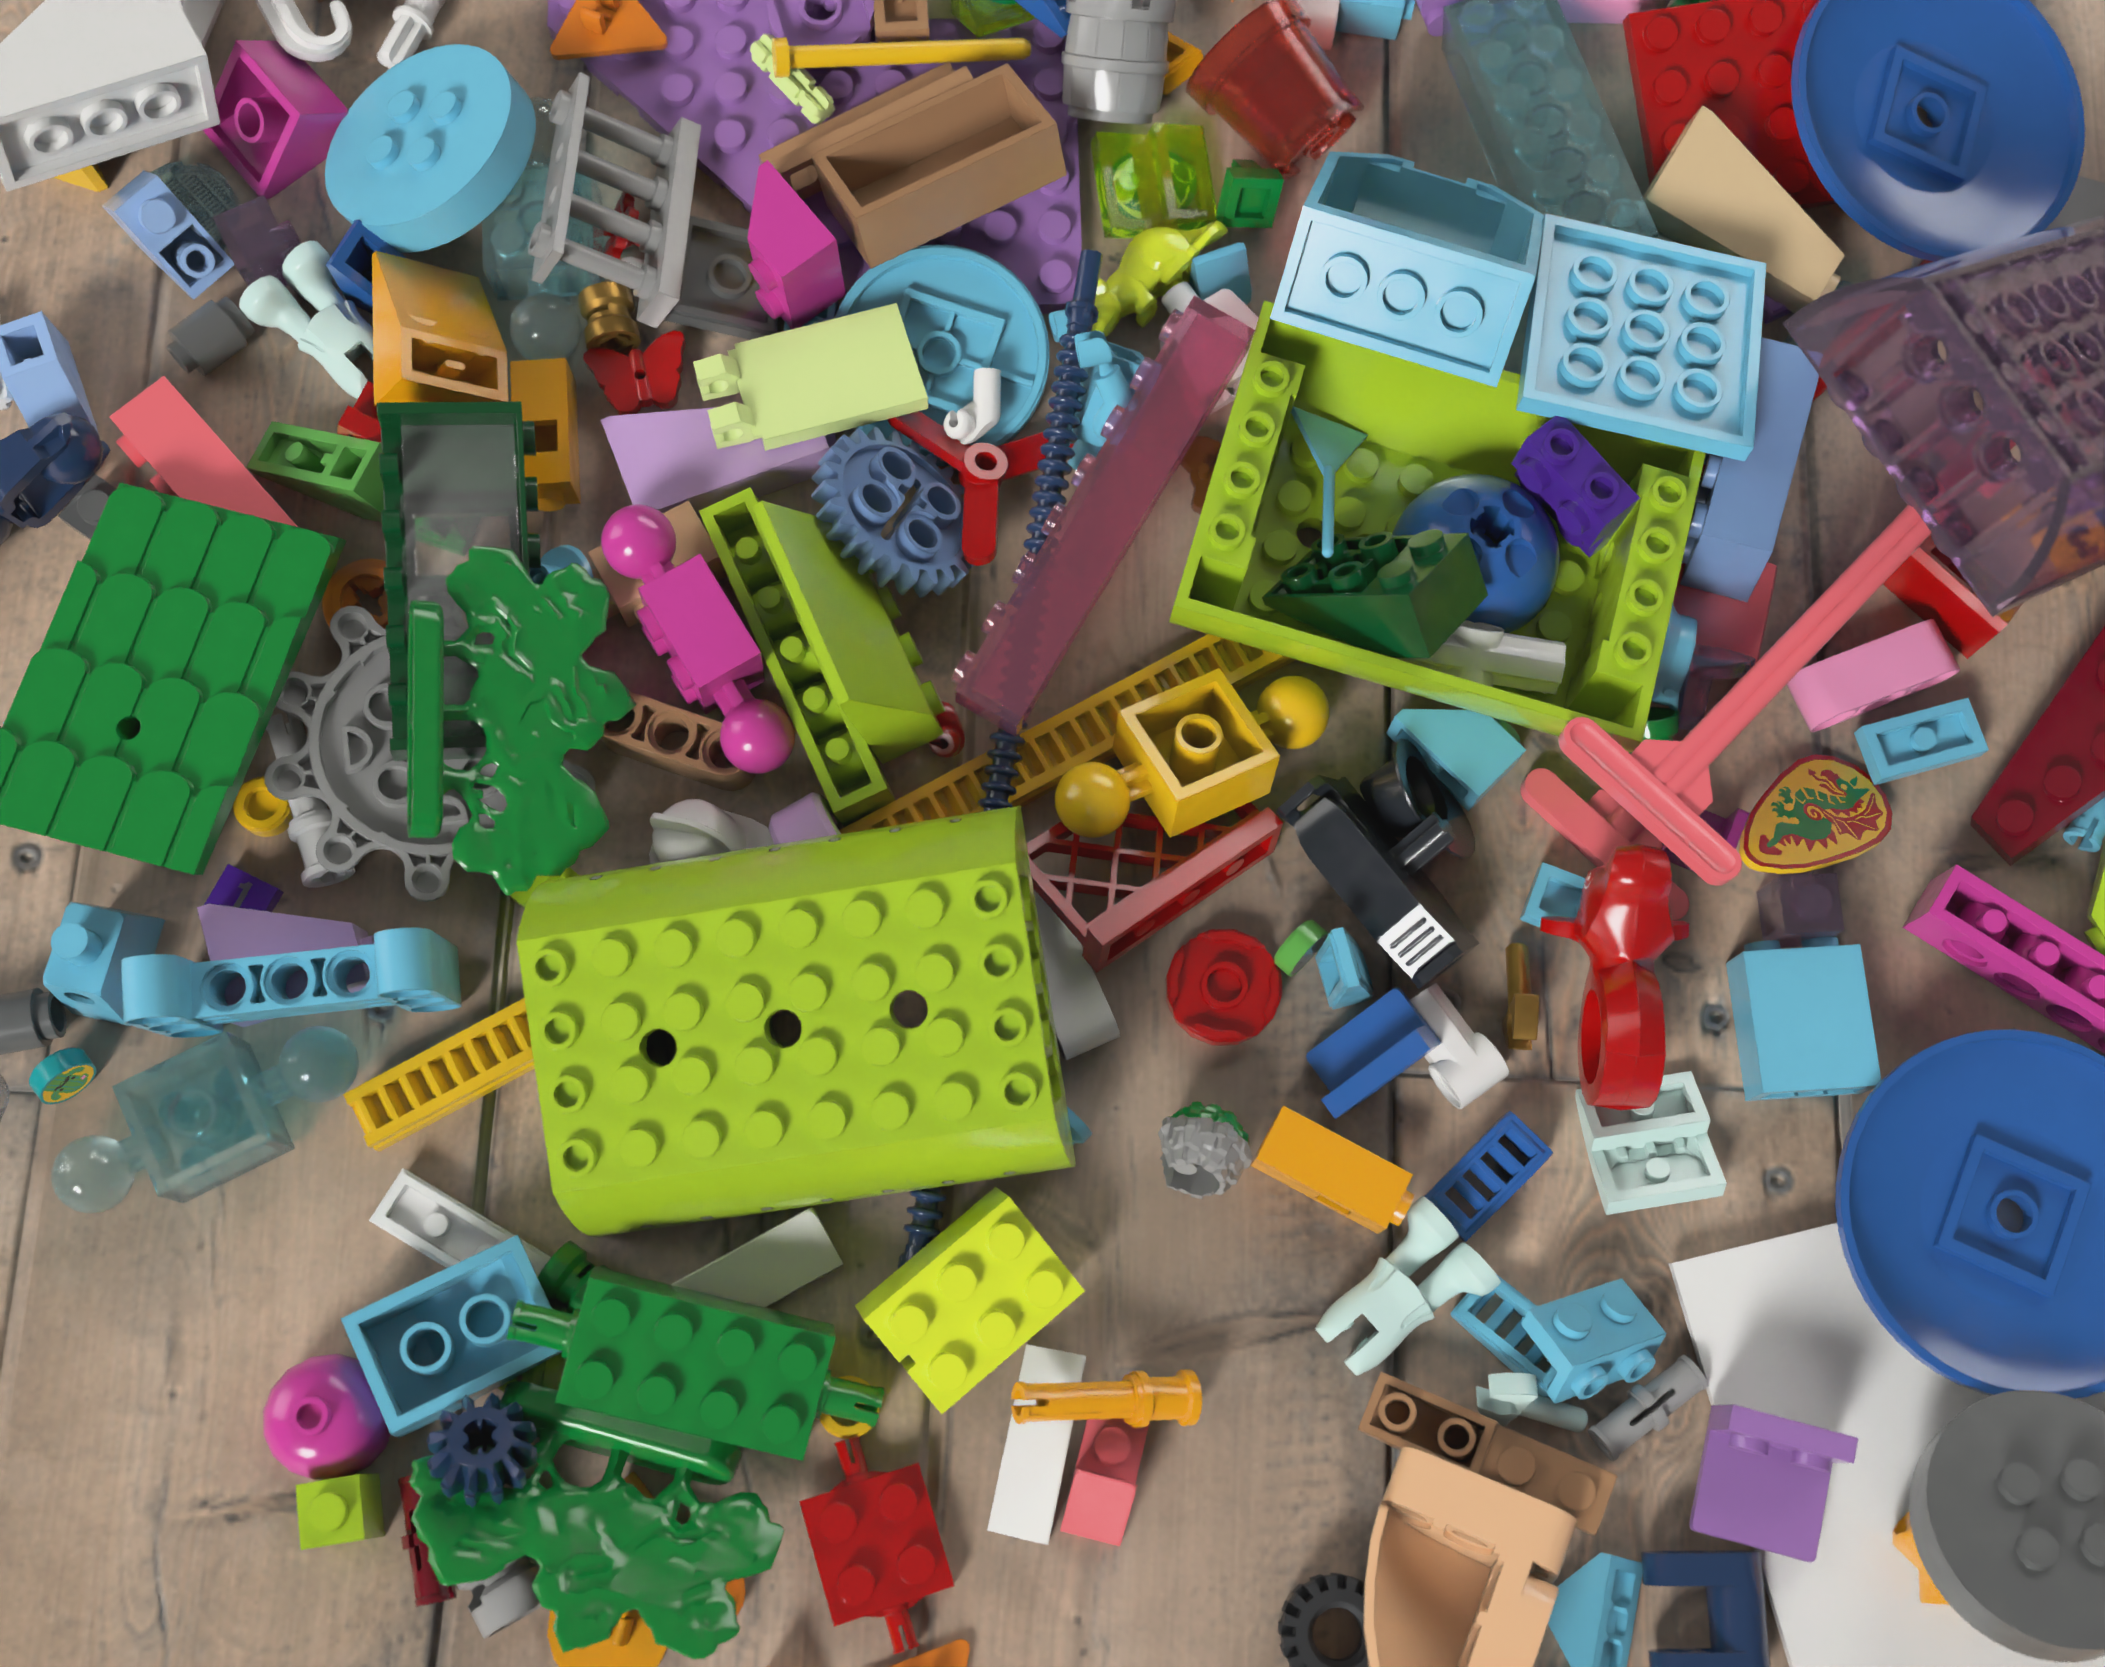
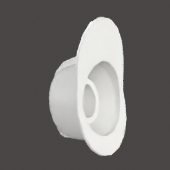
(702, 829)

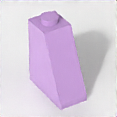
(251, 933)

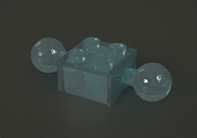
(544, 321)
(203, 1118)

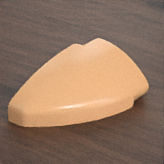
(1459, 1569)

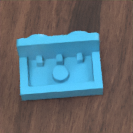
(1594, 1339)

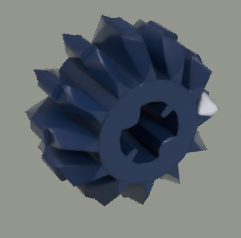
(486, 1471)

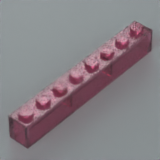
(1103, 516)

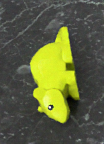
(1147, 270)

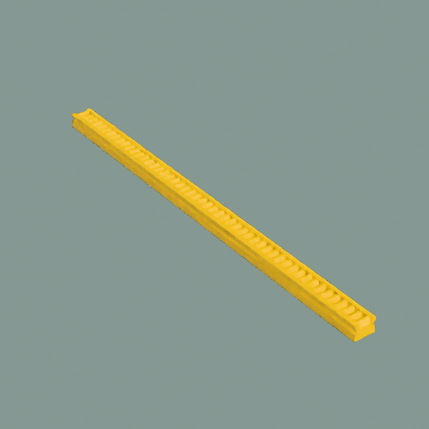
(500, 1045)

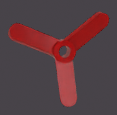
(980, 485)

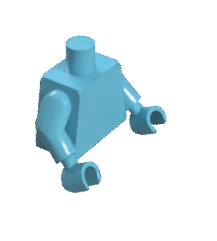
(1108, 383)

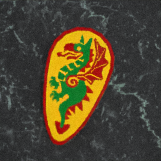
(1815, 817)

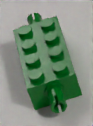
(696, 1363)

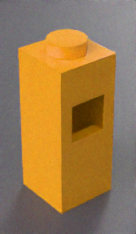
(550, 400)
(1334, 1171)

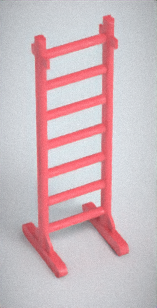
(1667, 784)

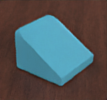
(1222, 270)

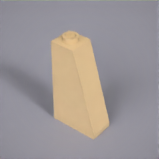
(1726, 202)

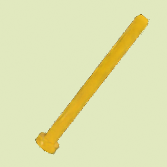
(895, 53)

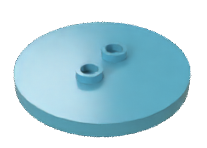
(959, 318)

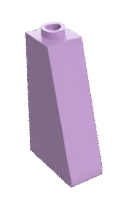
(676, 460)

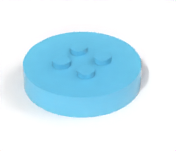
(431, 147)

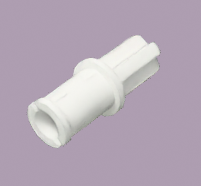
(411, 26)

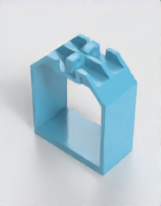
(1411, 264)

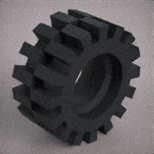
(1306, 1606)

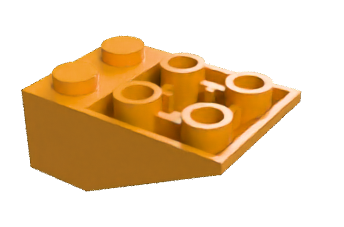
(433, 335)

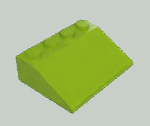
(853, 634)

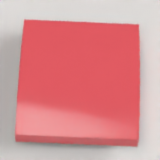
(1729, 621)

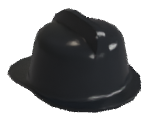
(1408, 792)

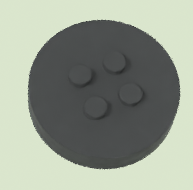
(2016, 1522)

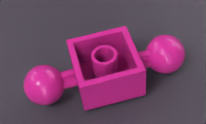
(704, 636)

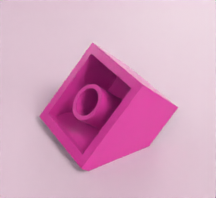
(273, 116)
(791, 253)

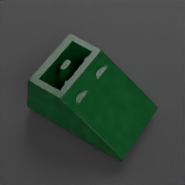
(1385, 590)

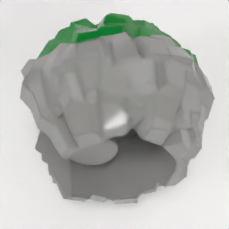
(1203, 1150)

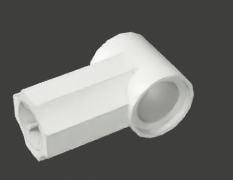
(1465, 1060)

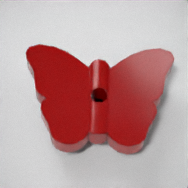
(620, 373)

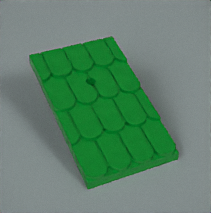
(159, 677)

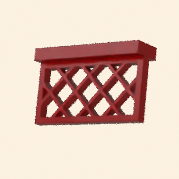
(1163, 898)

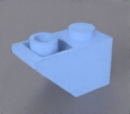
(168, 233)
(41, 370)

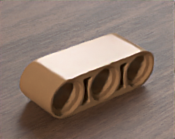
(693, 760)

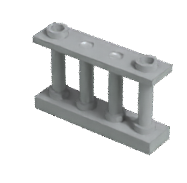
(666, 195)

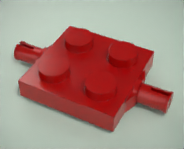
(876, 1544)

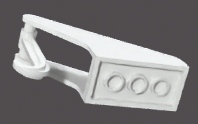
(121, 77)

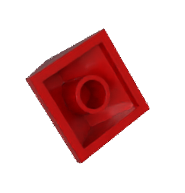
(1938, 591)

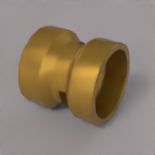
(608, 315)

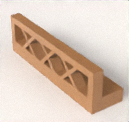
(794, 156)

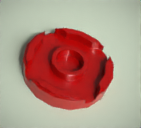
(1223, 987)

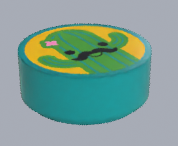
(62, 1075)

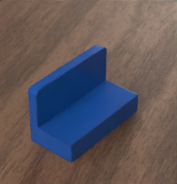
(1371, 1051)

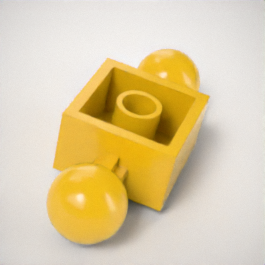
(1192, 754)

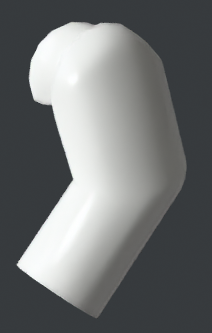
(981, 413)

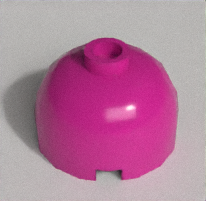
(324, 1419)

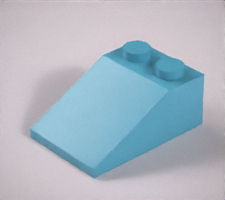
(447, 1337)

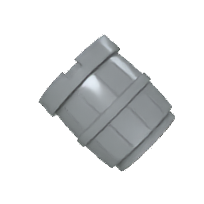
(1116, 59)

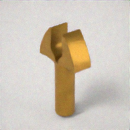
(1522, 1015)

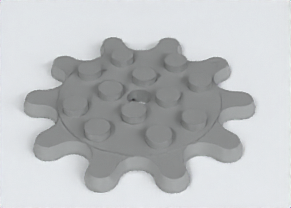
(352, 765)

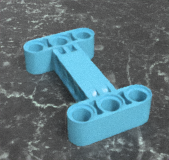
(188, 998)

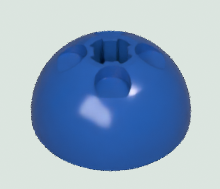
(1525, 556)

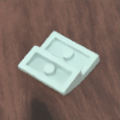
(1652, 1152)

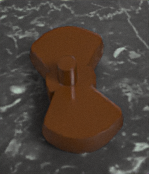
(1200, 465)

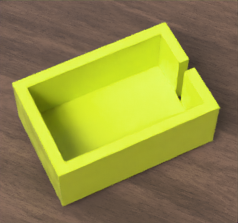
(969, 1299)

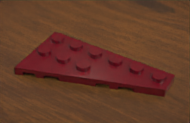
(2055, 769)

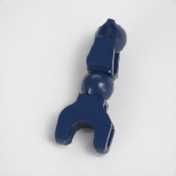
(46, 469)

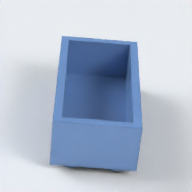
(1743, 501)

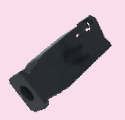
(1382, 875)

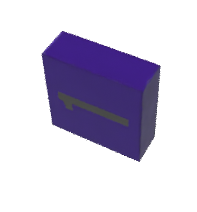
(244, 891)

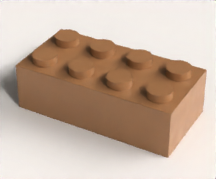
(940, 165)

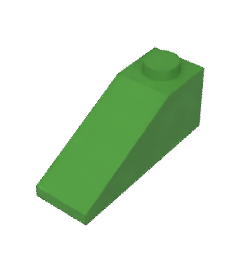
(323, 466)

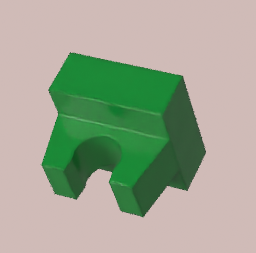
(1249, 195)

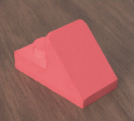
(1104, 1480)

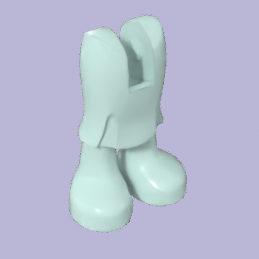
(333, 335)
(1393, 1299)

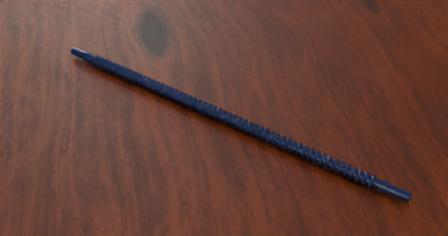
(1081, 316)

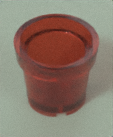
(1276, 87)

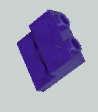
(1574, 484)

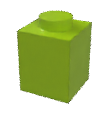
(339, 1510)

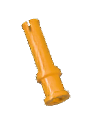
(1134, 1399)

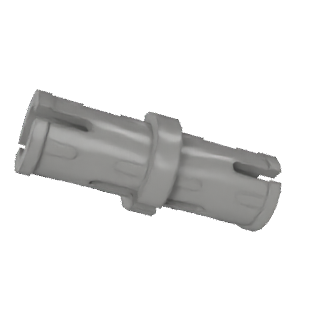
(1680, 1384)

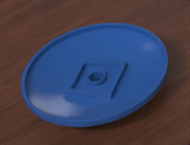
(1998, 107)
(1921, 1201)

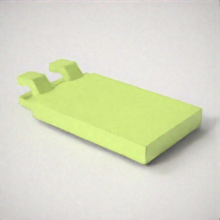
(813, 380)

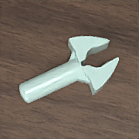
(1517, 1395)

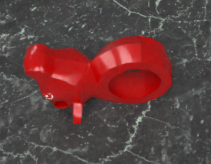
(1623, 929)

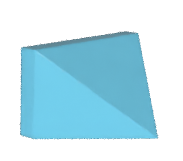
(1597, 1612)

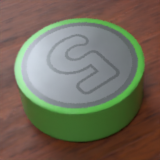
(1300, 947)

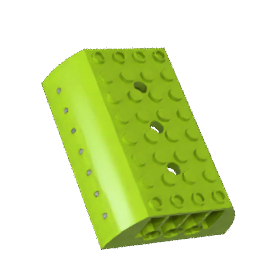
(835, 939)

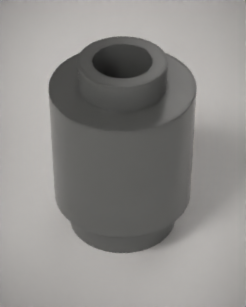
(209, 336)
(30, 1020)

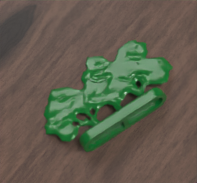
(531, 701)
(606, 1542)

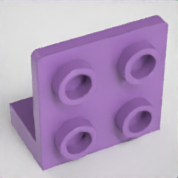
(1766, 1480)

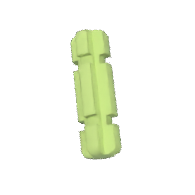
(798, 87)

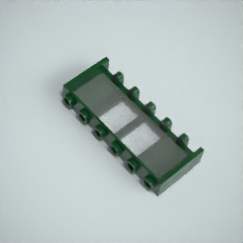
(448, 485)

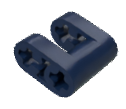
(1733, 1605)

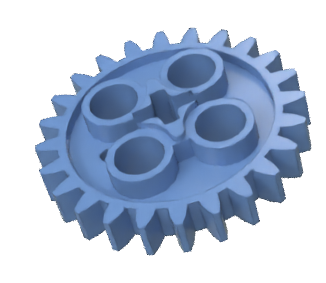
(863, 487)

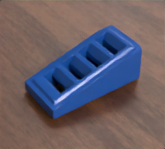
(1523, 1139)

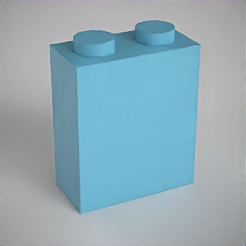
(1803, 1020)

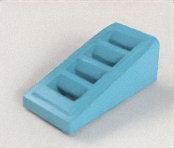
(1343, 970)
(1504, 1350)

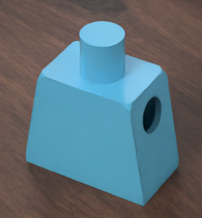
(88, 955)

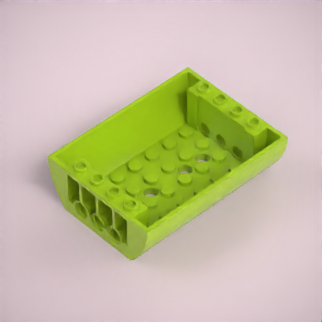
(1420, 432)

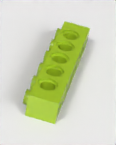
(833, 744)

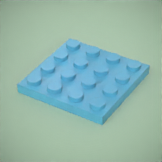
(1644, 338)

